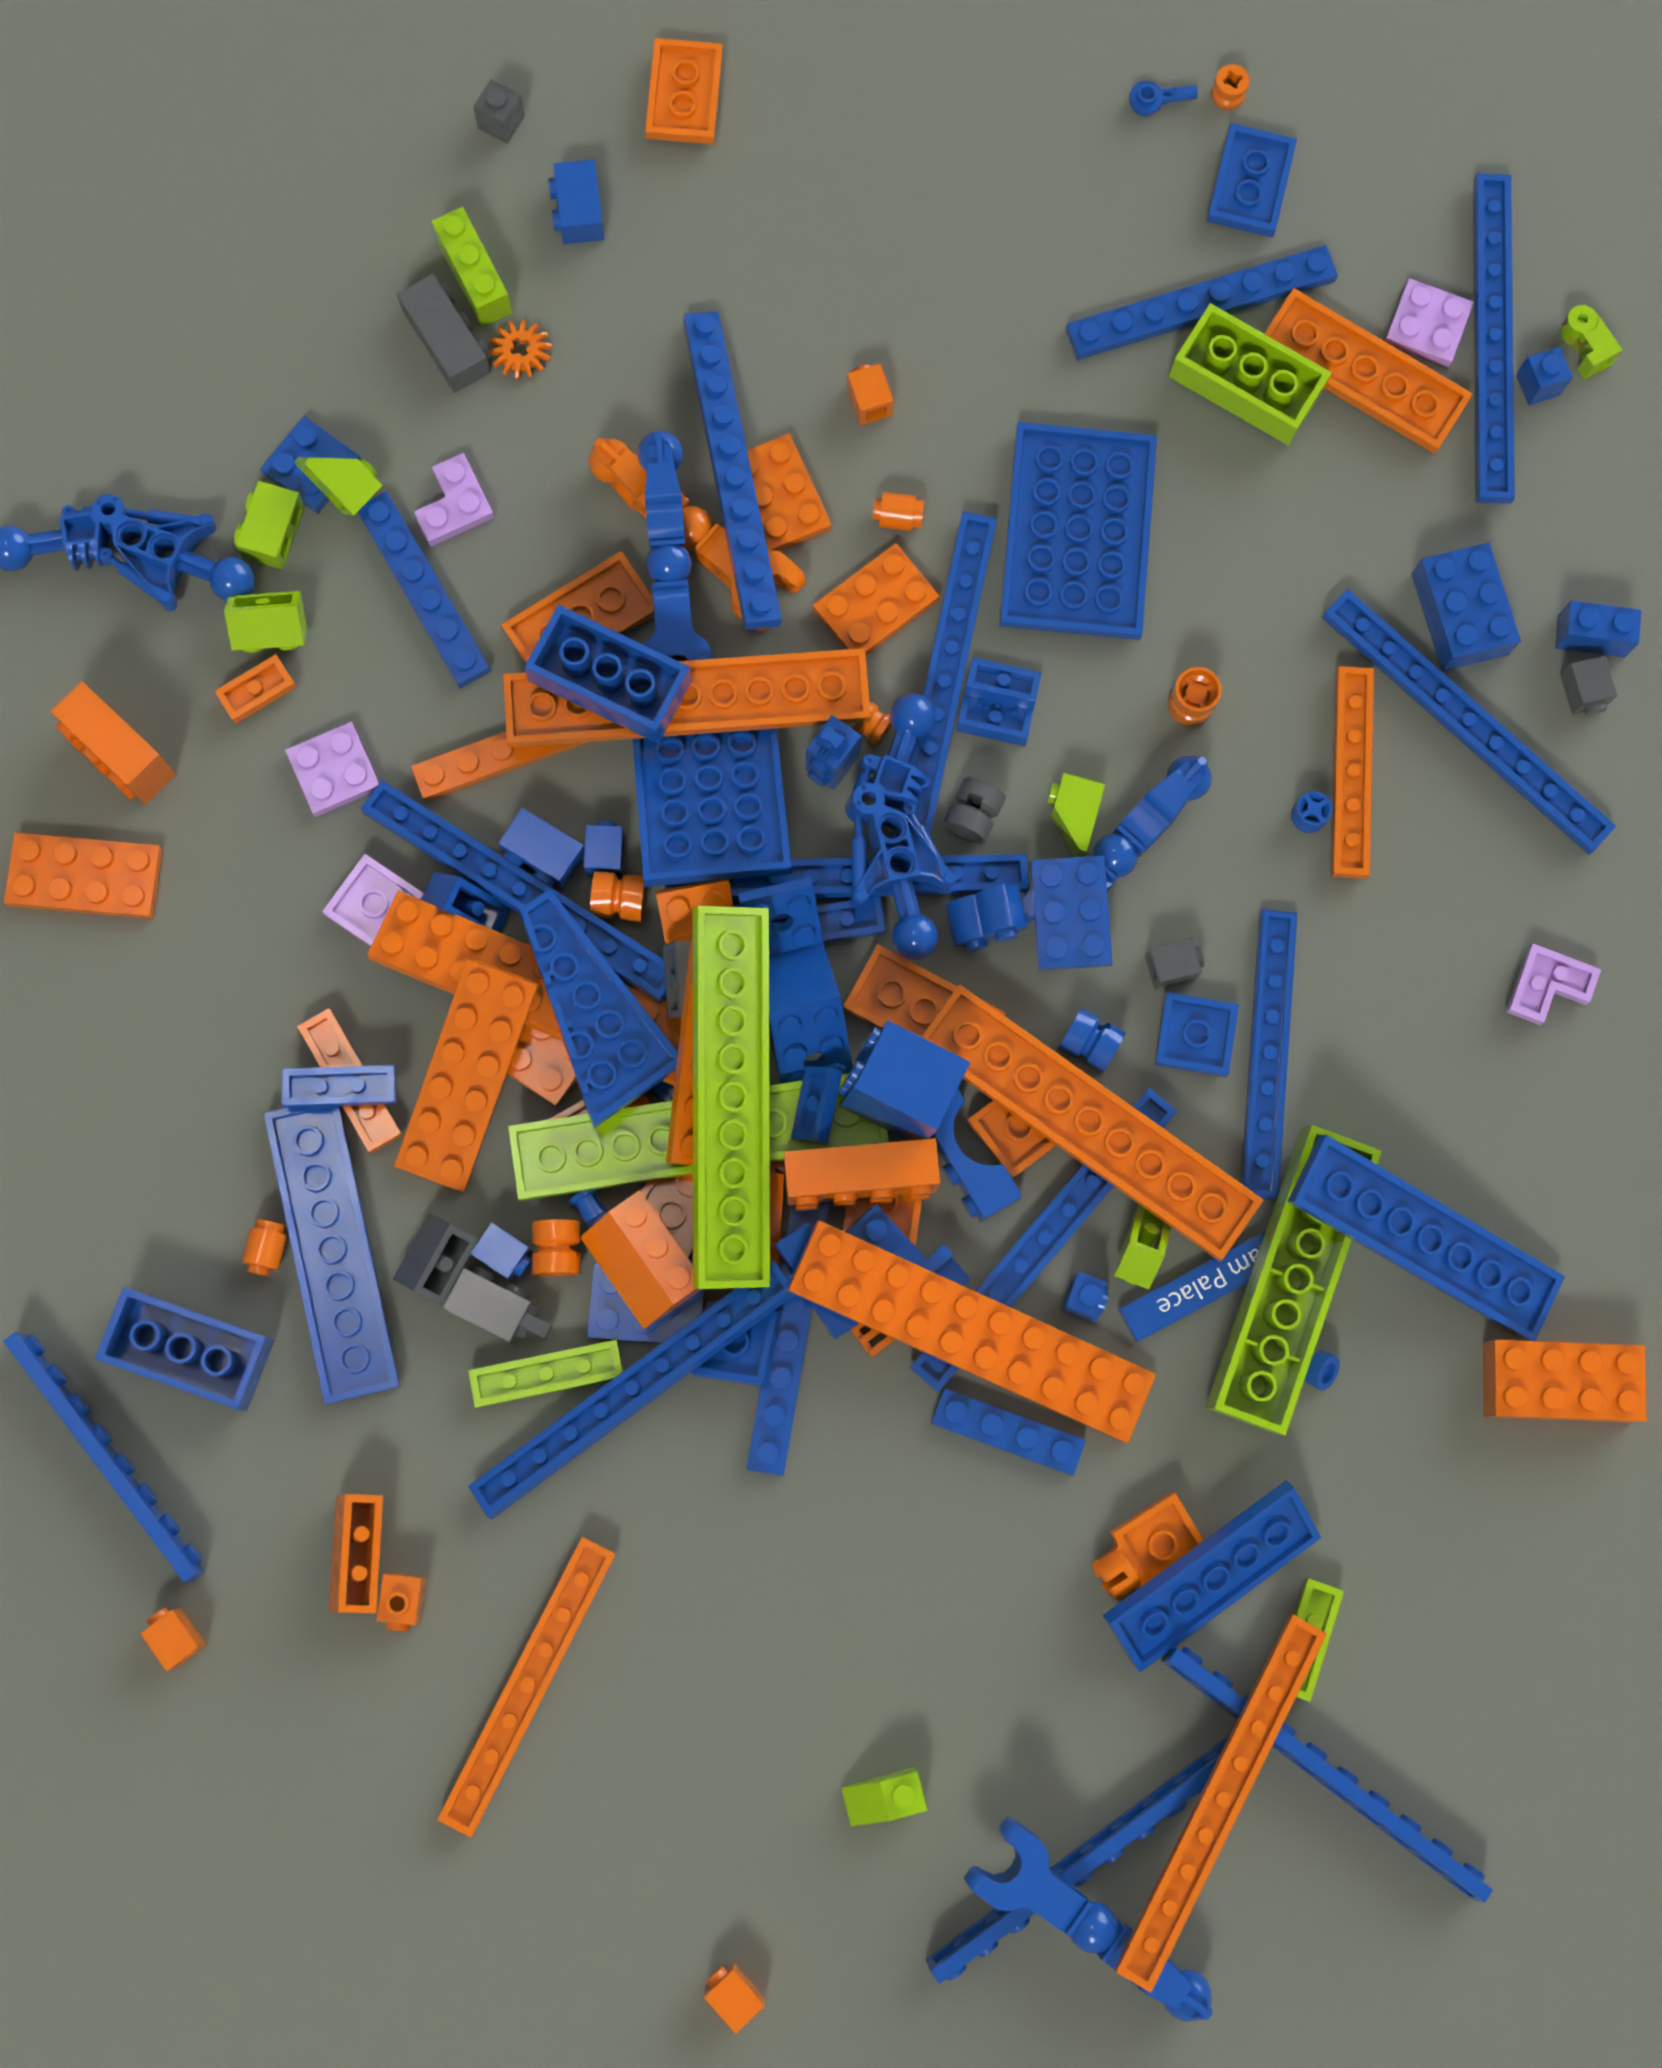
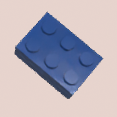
(1465, 606)

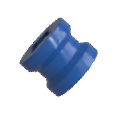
(1317, 806)

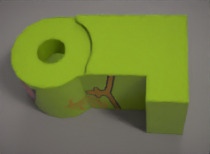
(1590, 339)

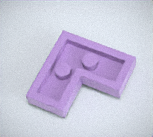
(462, 506)
(1550, 974)

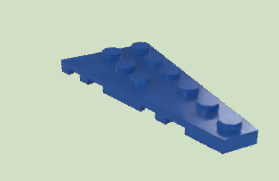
(604, 1028)

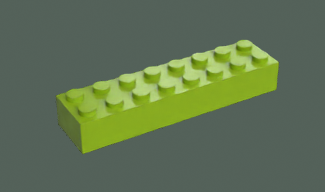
(1282, 1305)

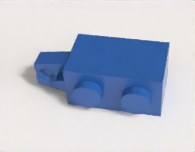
(832, 753)

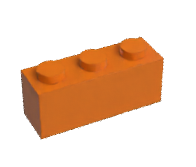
(355, 1553)

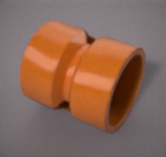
(1194, 696)
(618, 896)
(556, 1248)

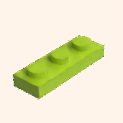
(1319, 1607)

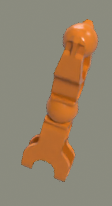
(618, 466)

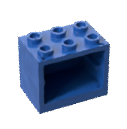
(902, 1082)

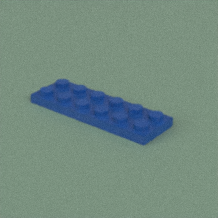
(1212, 1576)

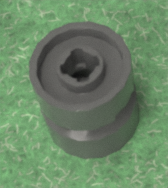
(973, 813)

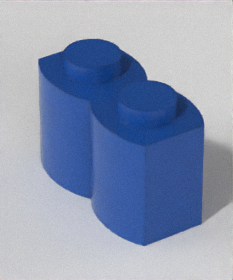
(986, 917)

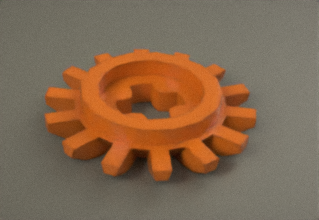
(517, 361)

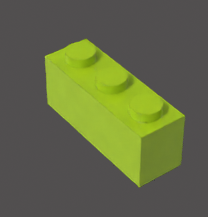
(472, 267)

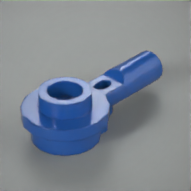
(1149, 97)

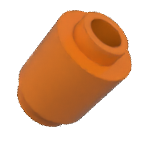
(898, 511)
(264, 1247)

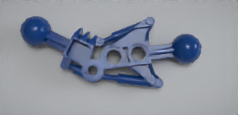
(86, 536)
(897, 786)

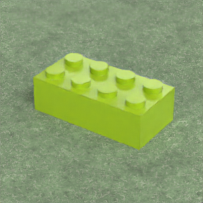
(1249, 374)

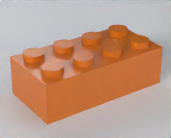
(861, 1172)
(1564, 1381)

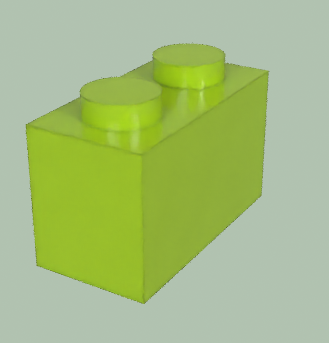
(269, 525)
(266, 621)

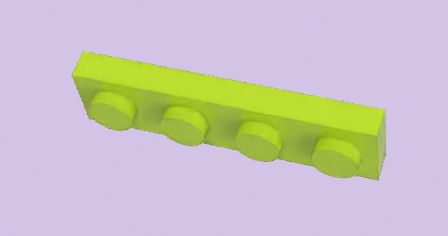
(545, 1373)

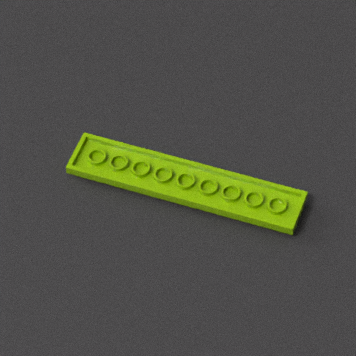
(731, 1098)
(632, 1145)

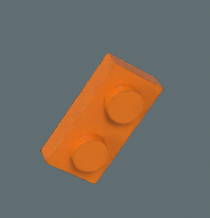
(255, 689)

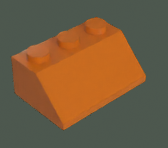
(641, 1259)

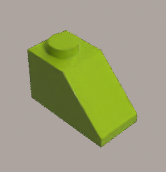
(342, 480)
(1075, 810)
(1142, 1249)
(884, 1798)

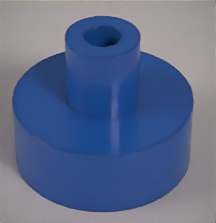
(1322, 1370)

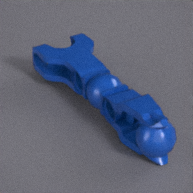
(668, 559)
(1185, 781)
(1089, 1923)

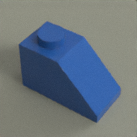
(462, 898)

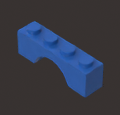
(985, 1187)

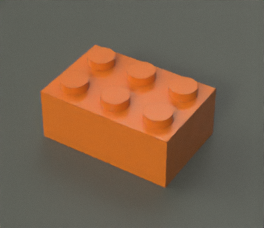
(111, 744)

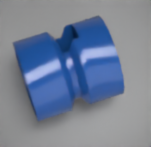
(1092, 1040)

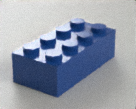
(608, 674)
(184, 1349)

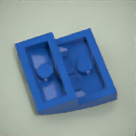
(998, 701)

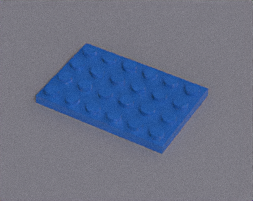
(1078, 531)
(711, 807)

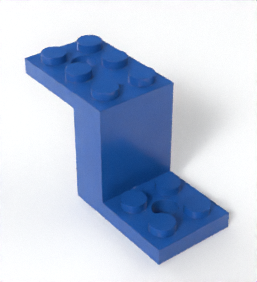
(803, 993)

